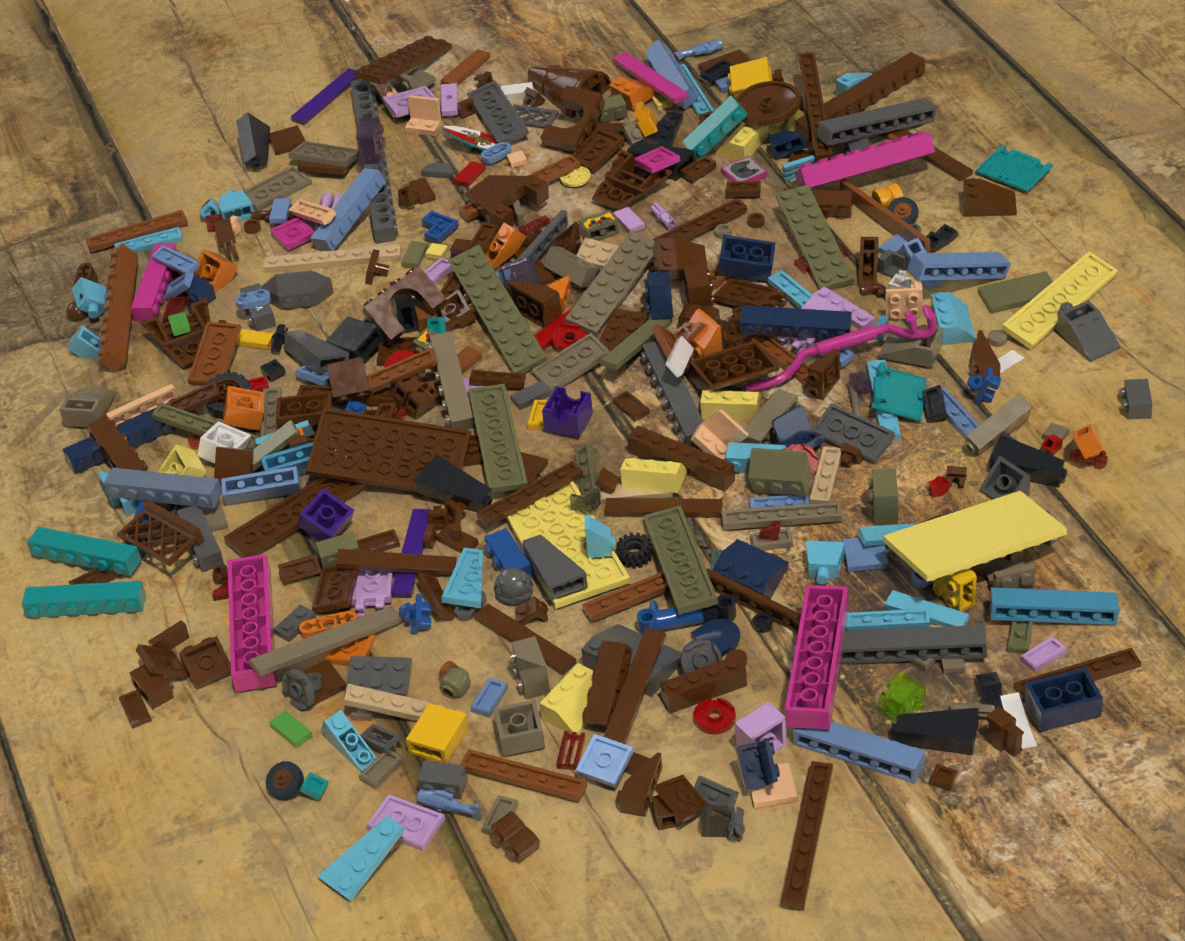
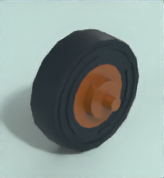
(905, 209)

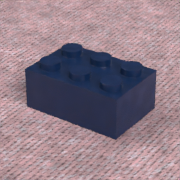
(746, 258)
(1063, 699)

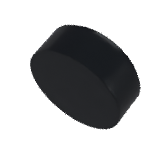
(762, 623)

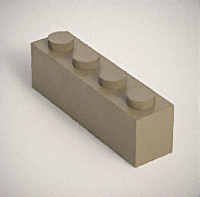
(760, 426)

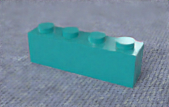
(715, 127)

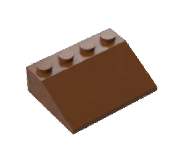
(731, 366)

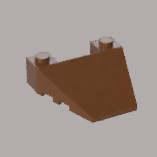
(499, 192)

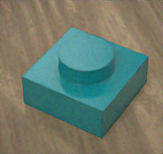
(436, 324)
(314, 786)

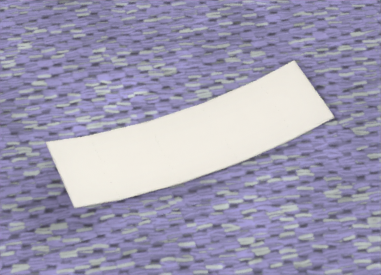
(1013, 705)

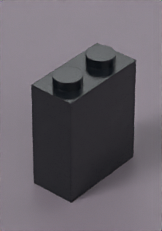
(356, 338)

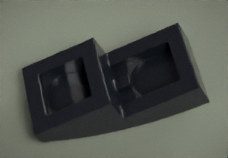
(942, 237)
(990, 689)

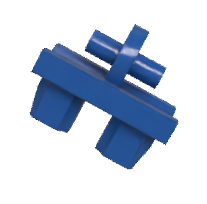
(981, 385)
(415, 613)

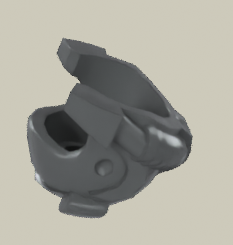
(513, 586)

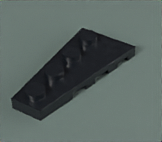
(667, 129)

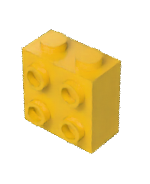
(957, 589)

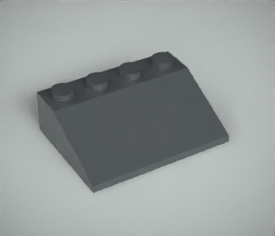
(665, 666)

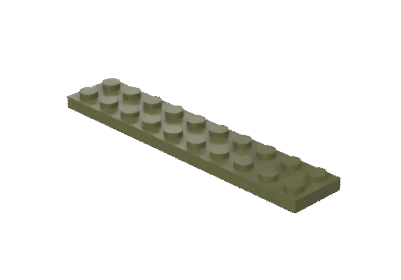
(497, 310)

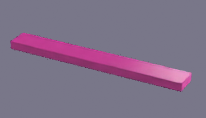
(650, 77)

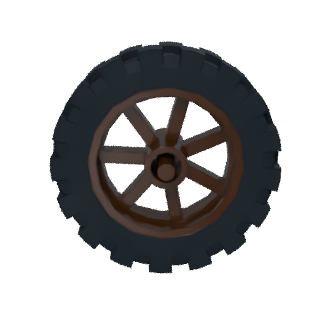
(225, 380)

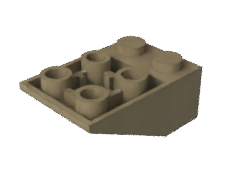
(913, 351)
(85, 406)

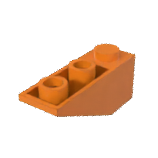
(504, 245)
(1088, 441)

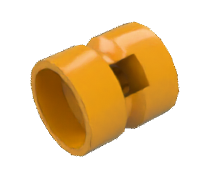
(887, 195)

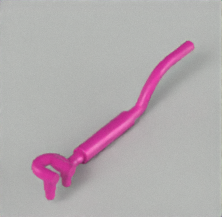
(848, 340)

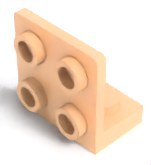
(424, 116)
(904, 299)
(716, 433)

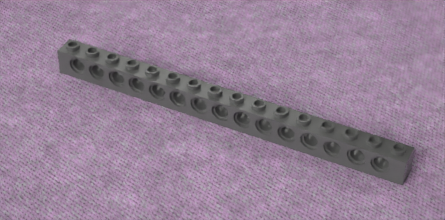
(382, 204)

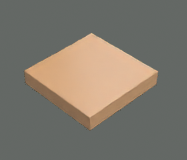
(778, 793)

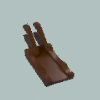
(226, 237)

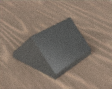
(1005, 479)

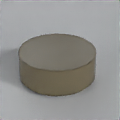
(723, 229)
(997, 337)

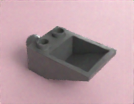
(1086, 330)

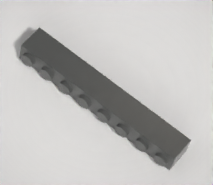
(876, 121)
(673, 392)
(914, 643)

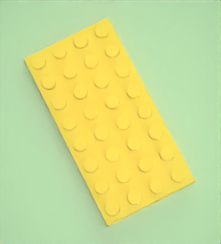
(566, 531)

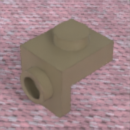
(631, 131)

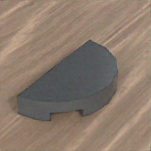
(437, 170)

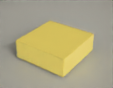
(436, 251)

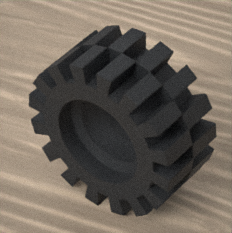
(634, 542)

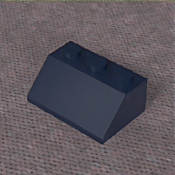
(751, 567)

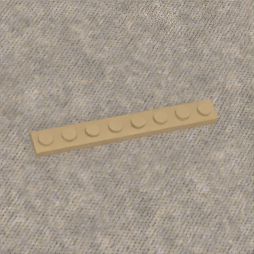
(330, 258)

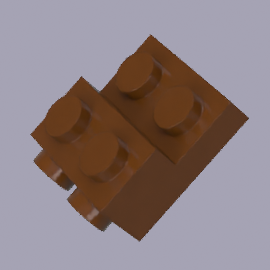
(457, 310)
(824, 375)
(205, 662)

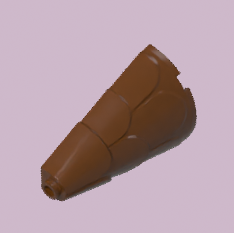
(552, 80)

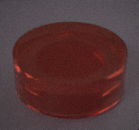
(194, 441)

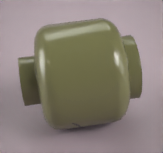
(455, 682)

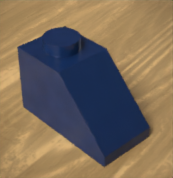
(786, 142)
(200, 290)

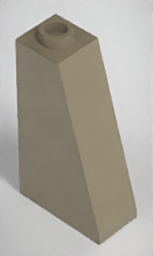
(1002, 422)

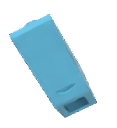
(348, 740)

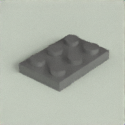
(380, 673)

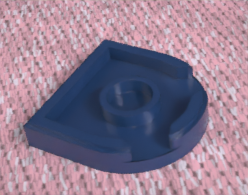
(721, 632)

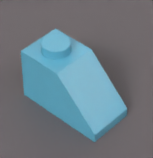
(84, 343)
(598, 538)

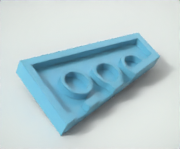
(466, 580)
(359, 862)

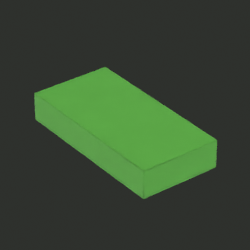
(179, 324)
(290, 729)

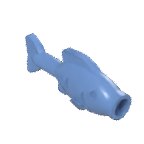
(704, 48)
(444, 801)

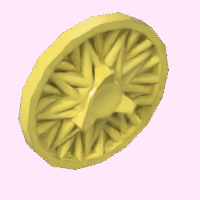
(576, 177)

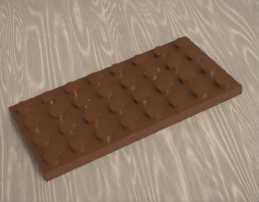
(381, 448)

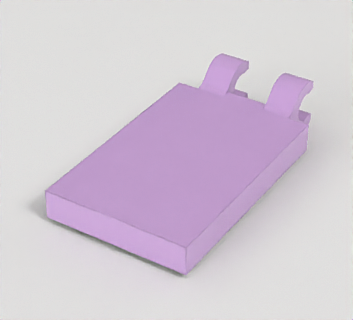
(801, 343)
(372, 589)

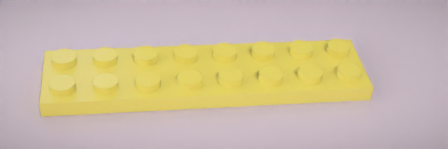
(1073, 286)

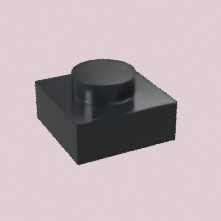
(272, 369)

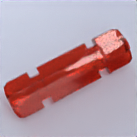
(537, 223)

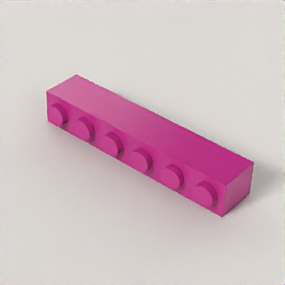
(152, 287)

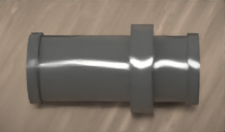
(736, 826)

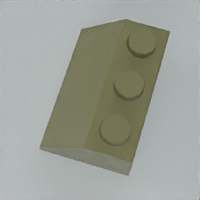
(780, 472)

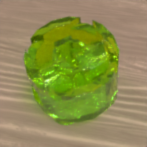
(903, 695)

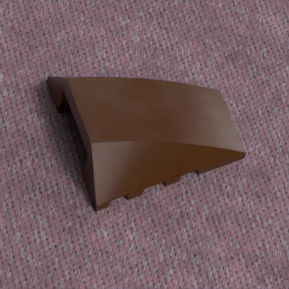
(626, 182)
(184, 346)

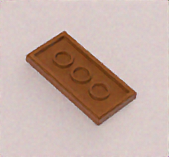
(214, 352)

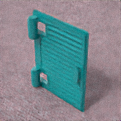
(1014, 168)
(900, 392)

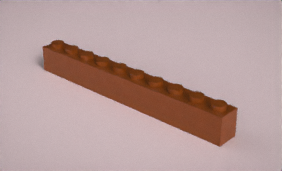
(117, 308)

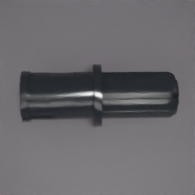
(278, 338)

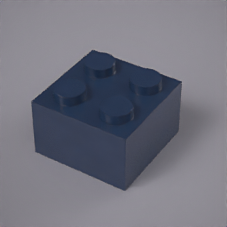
(658, 295)

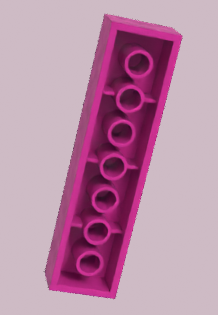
(865, 161)
(250, 619)
(817, 657)

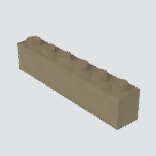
(452, 382)

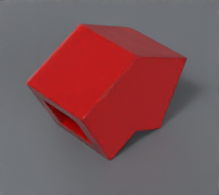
(1052, 444)
(938, 486)

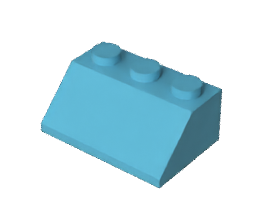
(953, 317)

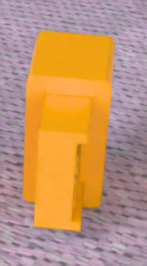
(645, 119)

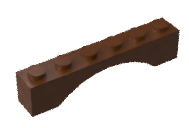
(712, 469)

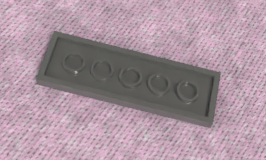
(498, 113)

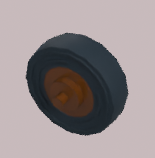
(284, 780)

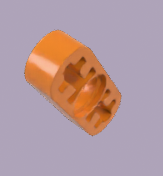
(312, 624)

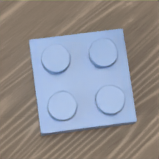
(604, 760)

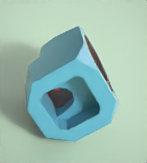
(210, 207)

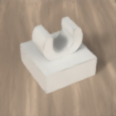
(900, 281)

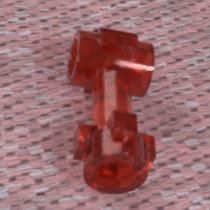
(1100, 461)

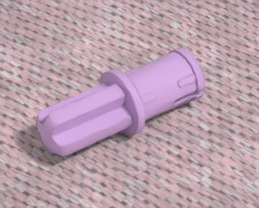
(663, 215)

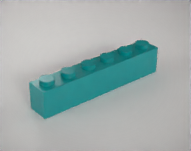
(84, 551)
(84, 599)

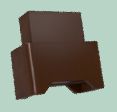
(1004, 732)

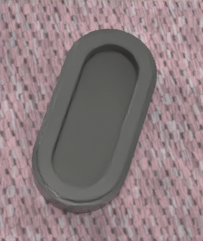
(466, 613)

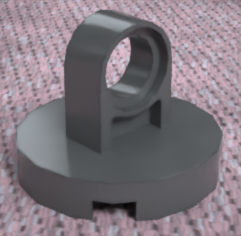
(699, 654)
(301, 687)

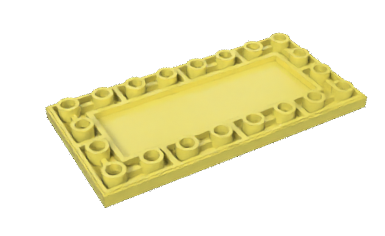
(974, 535)

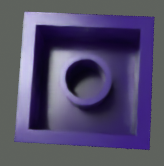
(325, 516)

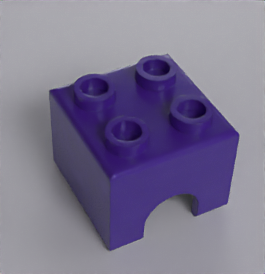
(566, 414)

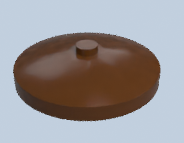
(769, 102)

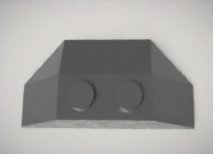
(298, 289)

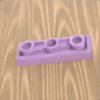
(449, 99)

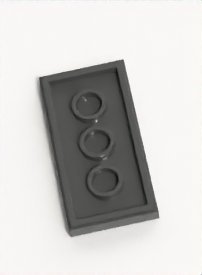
(844, 426)

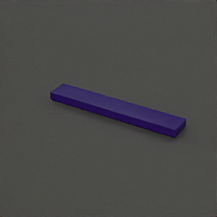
(324, 97)
(413, 544)

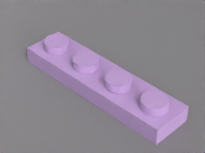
(860, 318)

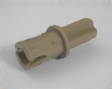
(984, 709)

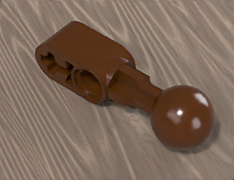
(87, 272)

